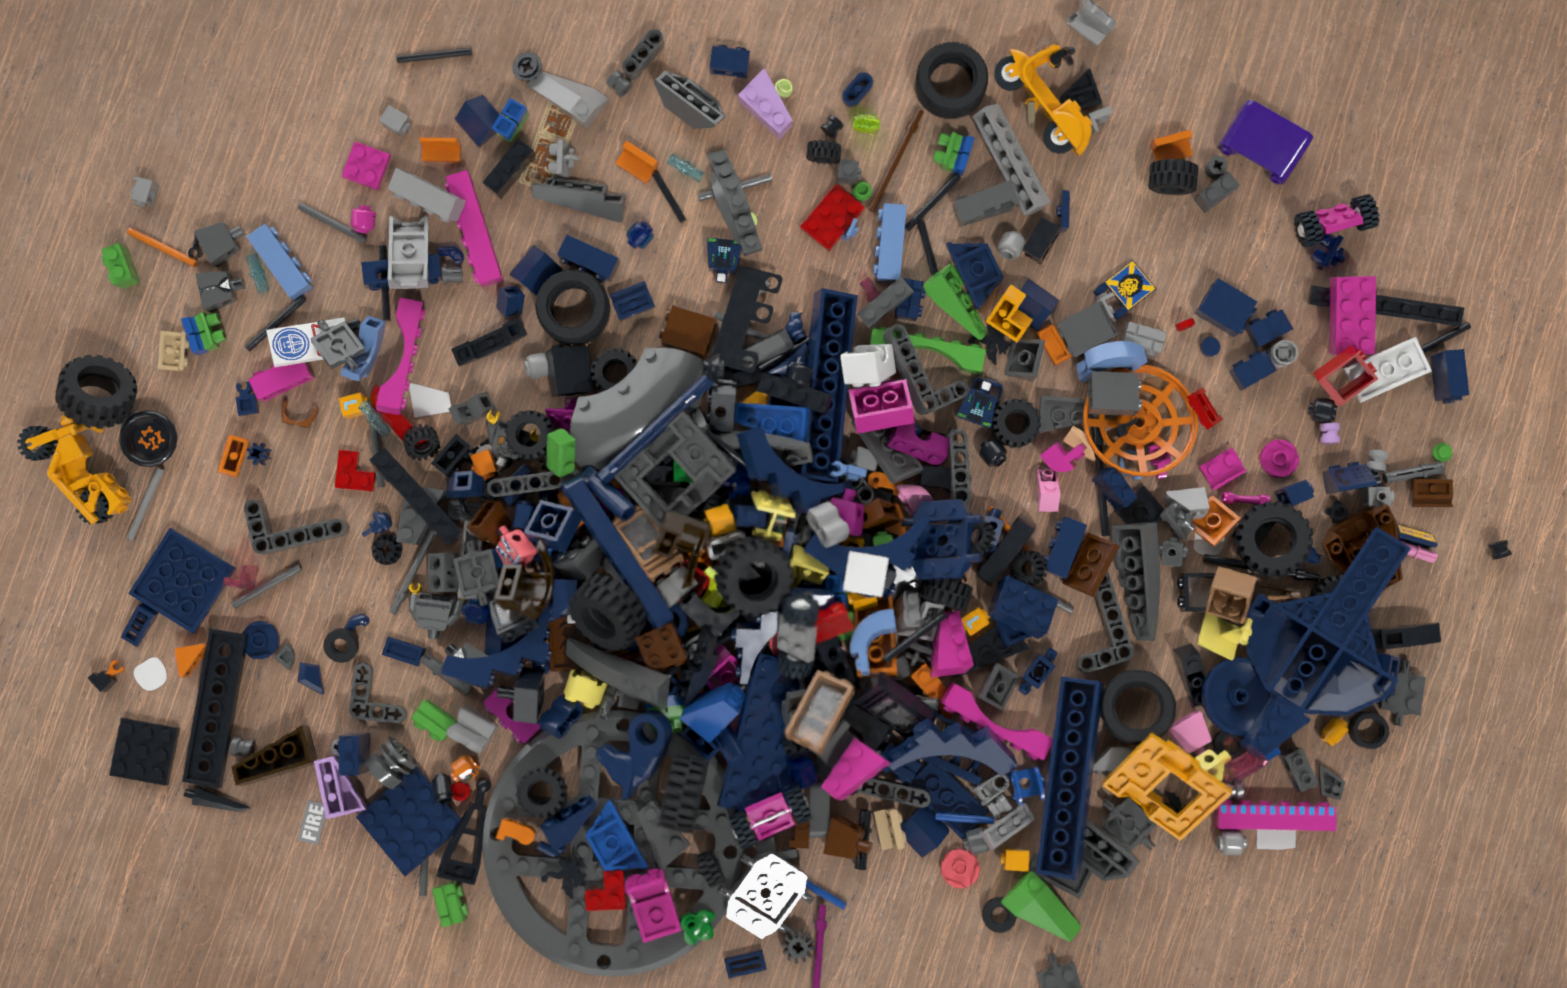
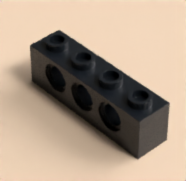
(834, 662)

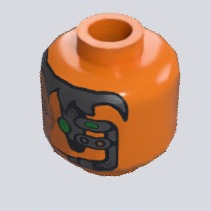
(465, 768)

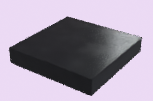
(1142, 510)

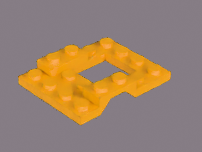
(1148, 767)

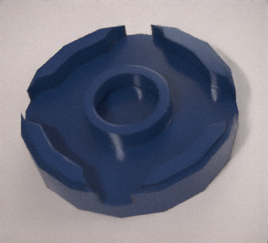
(262, 640)

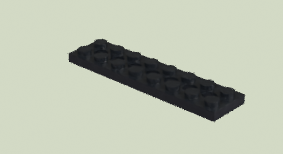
(227, 707)

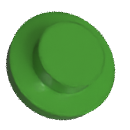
(862, 191)
(1442, 452)

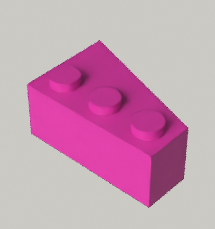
(950, 648)
(853, 769)

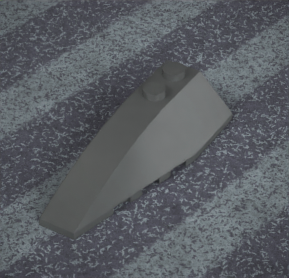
(787, 449)
(1140, 574)
(623, 674)

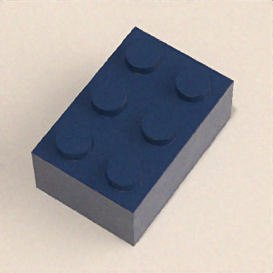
(1022, 607)

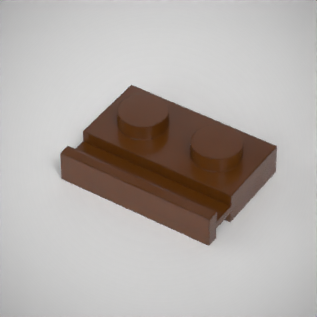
(1432, 492)

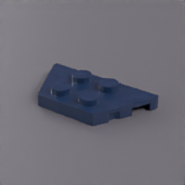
(977, 269)

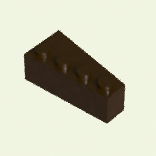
(281, 757)

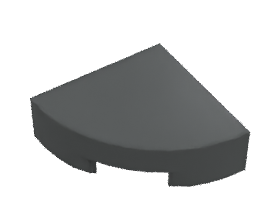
(286, 656)

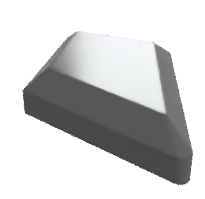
(1330, 784)

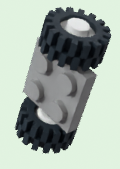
(797, 635)

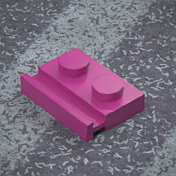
(1222, 469)

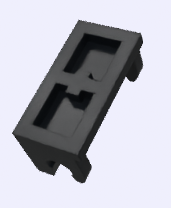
(1041, 240)

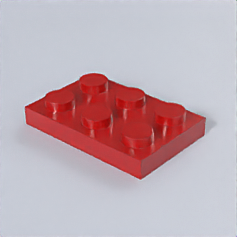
(832, 217)

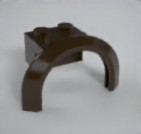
(684, 534)
(526, 590)

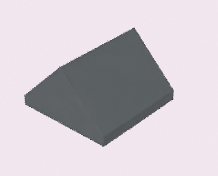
(1025, 359)
(998, 686)

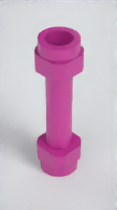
(1229, 498)

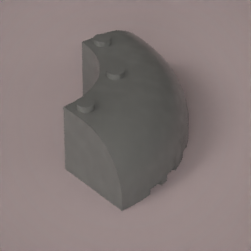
(616, 417)

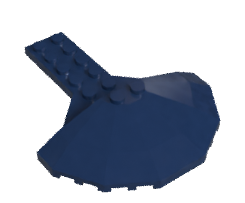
(1322, 646)

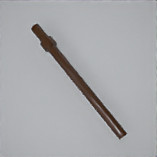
(911, 128)

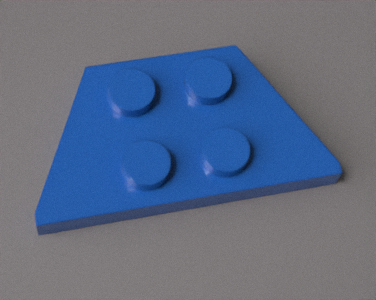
(613, 841)

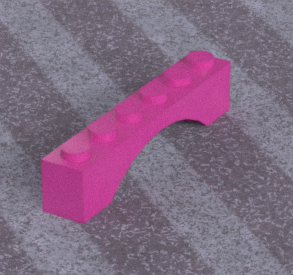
(392, 393)
(1030, 739)

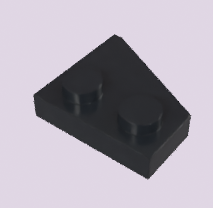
(1083, 91)

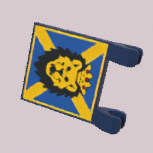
(1129, 287)

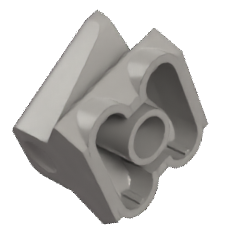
(1091, 22)
(472, 729)

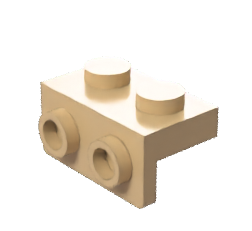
(172, 350)
(889, 828)

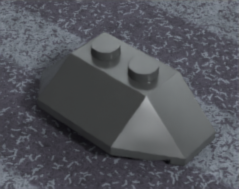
(688, 101)
(1106, 855)

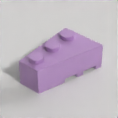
(766, 105)
(337, 792)

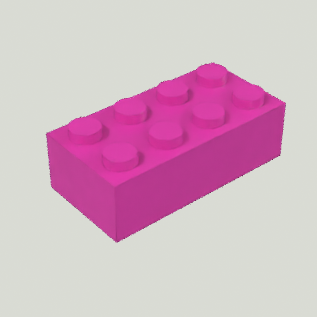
(1352, 313)

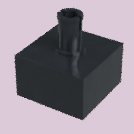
(527, 695)

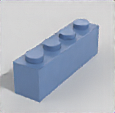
(891, 242)
(280, 262)

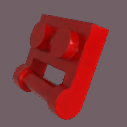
(1206, 413)

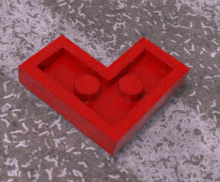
(348, 475)
(610, 897)

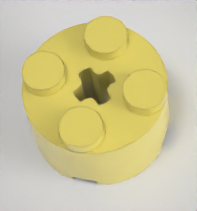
(584, 688)

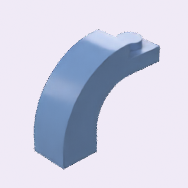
(371, 337)
(1109, 355)
(871, 627)

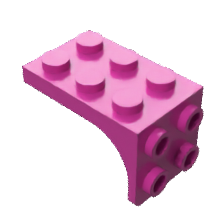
(652, 904)

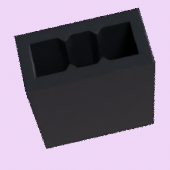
(569, 370)

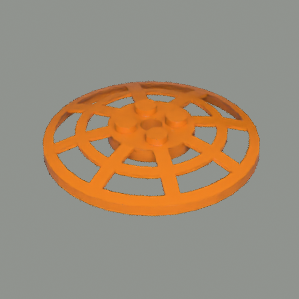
(1151, 426)

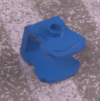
(1036, 784)

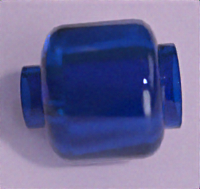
(640, 234)
(475, 613)

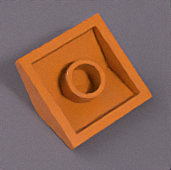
(1216, 523)

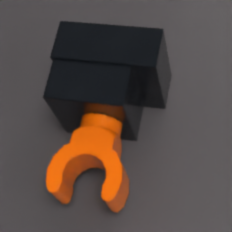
(104, 680)

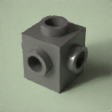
(1168, 556)

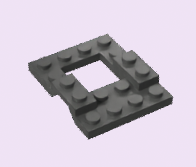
(694, 454)

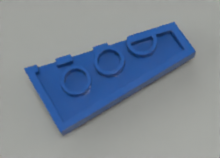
(775, 420)

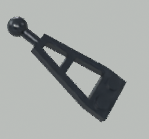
(460, 870)

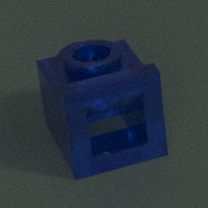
(802, 772)

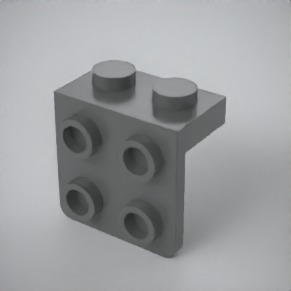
(837, 744)

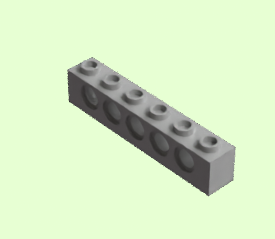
(1011, 158)

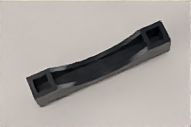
(417, 498)

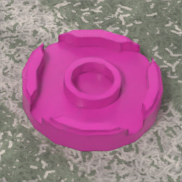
(1279, 458)

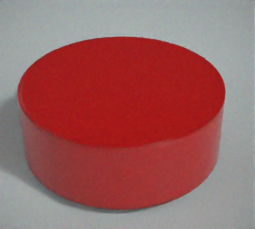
(1186, 324)
(461, 791)

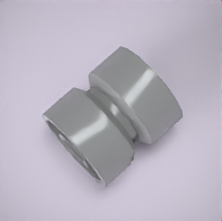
(1282, 353)

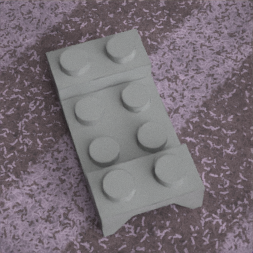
(408, 254)

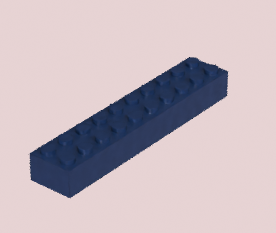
(829, 338)
(1070, 778)

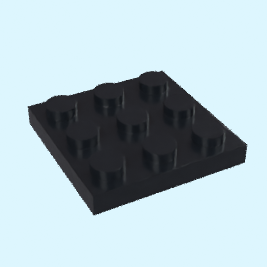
(144, 751)

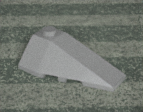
(572, 98)

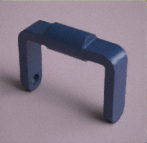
(998, 385)

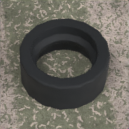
(1383, 730)

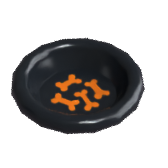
(148, 438)

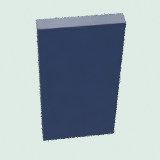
(948, 797)

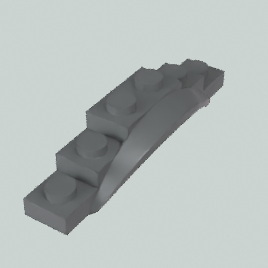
(733, 202)

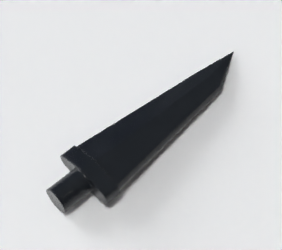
(209, 799)

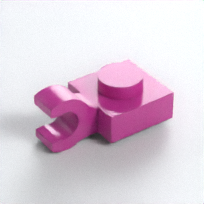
(1160, 462)

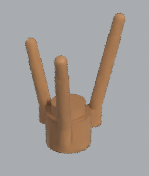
(1288, 594)

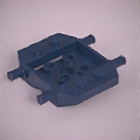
(957, 545)

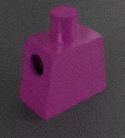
(850, 511)

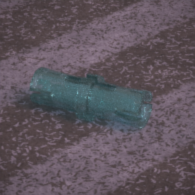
(685, 168)
(257, 273)
(374, 418)

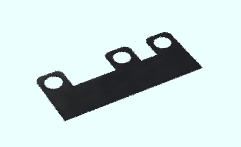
(739, 312)

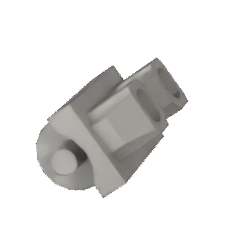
(565, 158)

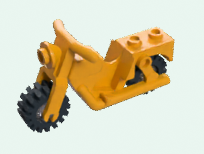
(69, 470)

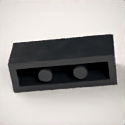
(509, 168)

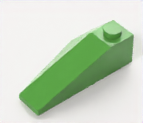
(947, 292)
(1037, 904)

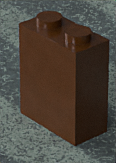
(688, 331)

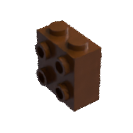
(662, 647)

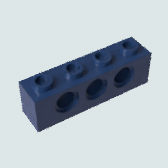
(373, 268)

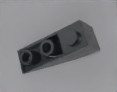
(1191, 672)

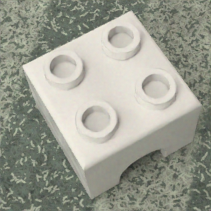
(868, 365)

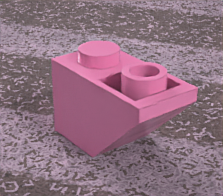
(1048, 490)
(912, 496)

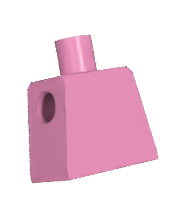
(1191, 733)

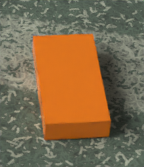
(1054, 344)

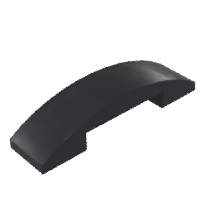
(490, 343)

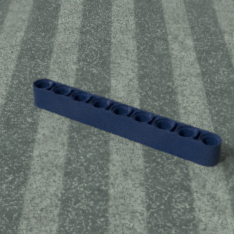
(616, 551)

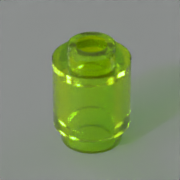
(866, 123)

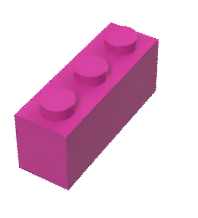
(279, 380)

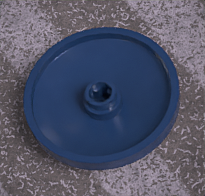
(1234, 696)

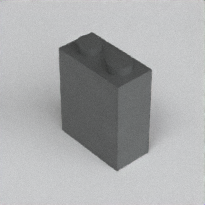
(1087, 329)
(1114, 393)

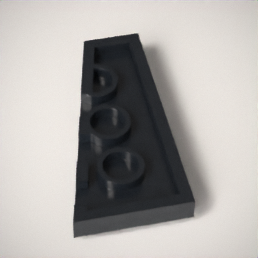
(990, 649)

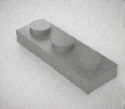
(1007, 826)

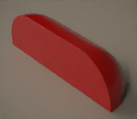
(397, 423)

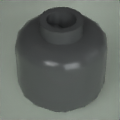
(975, 842)

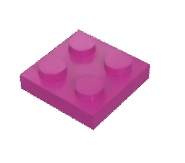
(366, 166)

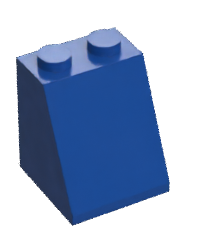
(713, 710)

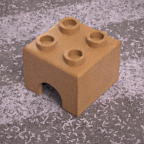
(1231, 594)

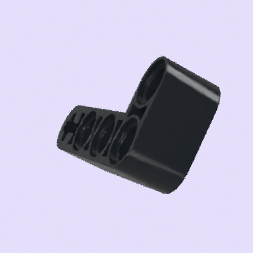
(1006, 550)

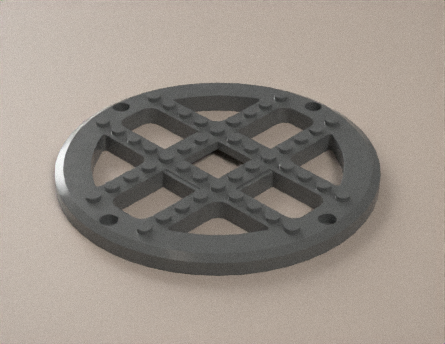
(505, 864)

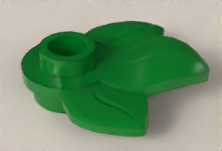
(699, 928)

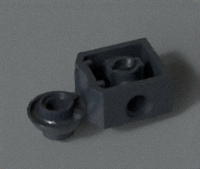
(720, 396)

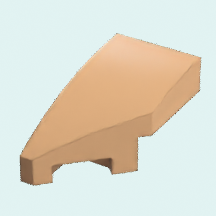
(1075, 437)

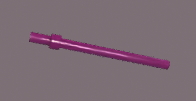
(821, 926)

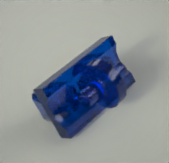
(1324, 258)
(739, 482)

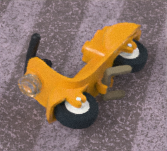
(1067, 126)

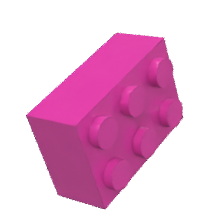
(881, 406)

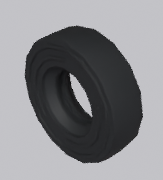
(333, 653)
(1218, 742)
(998, 927)

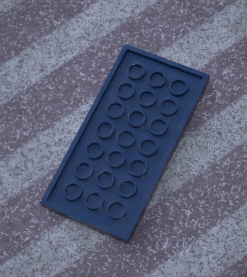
(761, 735)

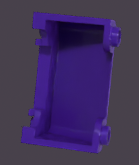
(1266, 140)

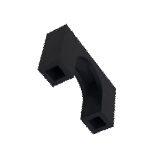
(940, 478)
(719, 617)
(873, 730)

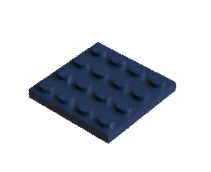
(182, 580)
(409, 821)

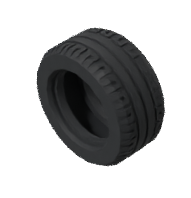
(955, 54)
(557, 285)
(1141, 679)

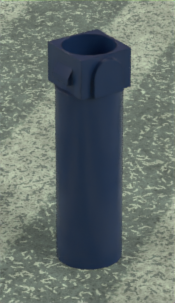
(608, 495)

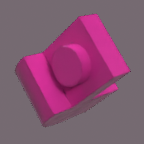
(1060, 460)

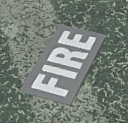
(312, 823)

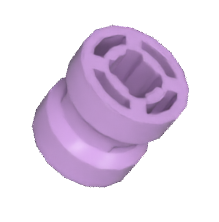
(1329, 433)

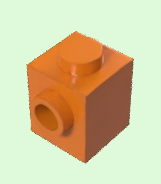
(484, 464)

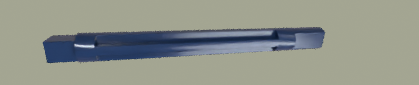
(655, 428)

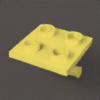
(774, 506)
(1223, 636)

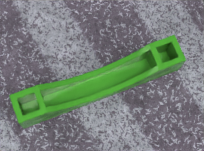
(965, 357)

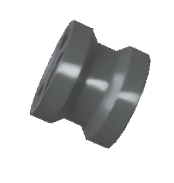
(1213, 170)

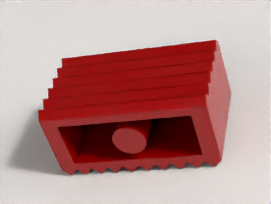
(832, 622)

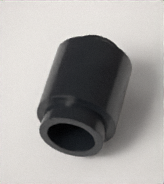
(442, 788)

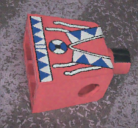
(514, 547)

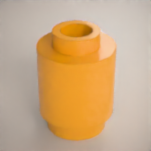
(1334, 731)

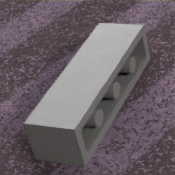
(427, 195)

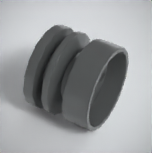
(387, 767)

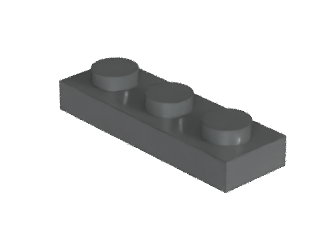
(885, 302)

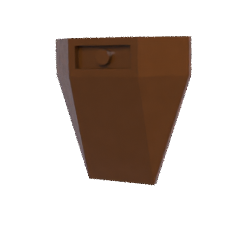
(1348, 537)

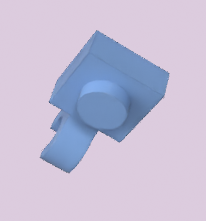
(852, 472)

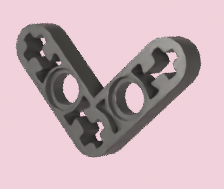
(364, 701)

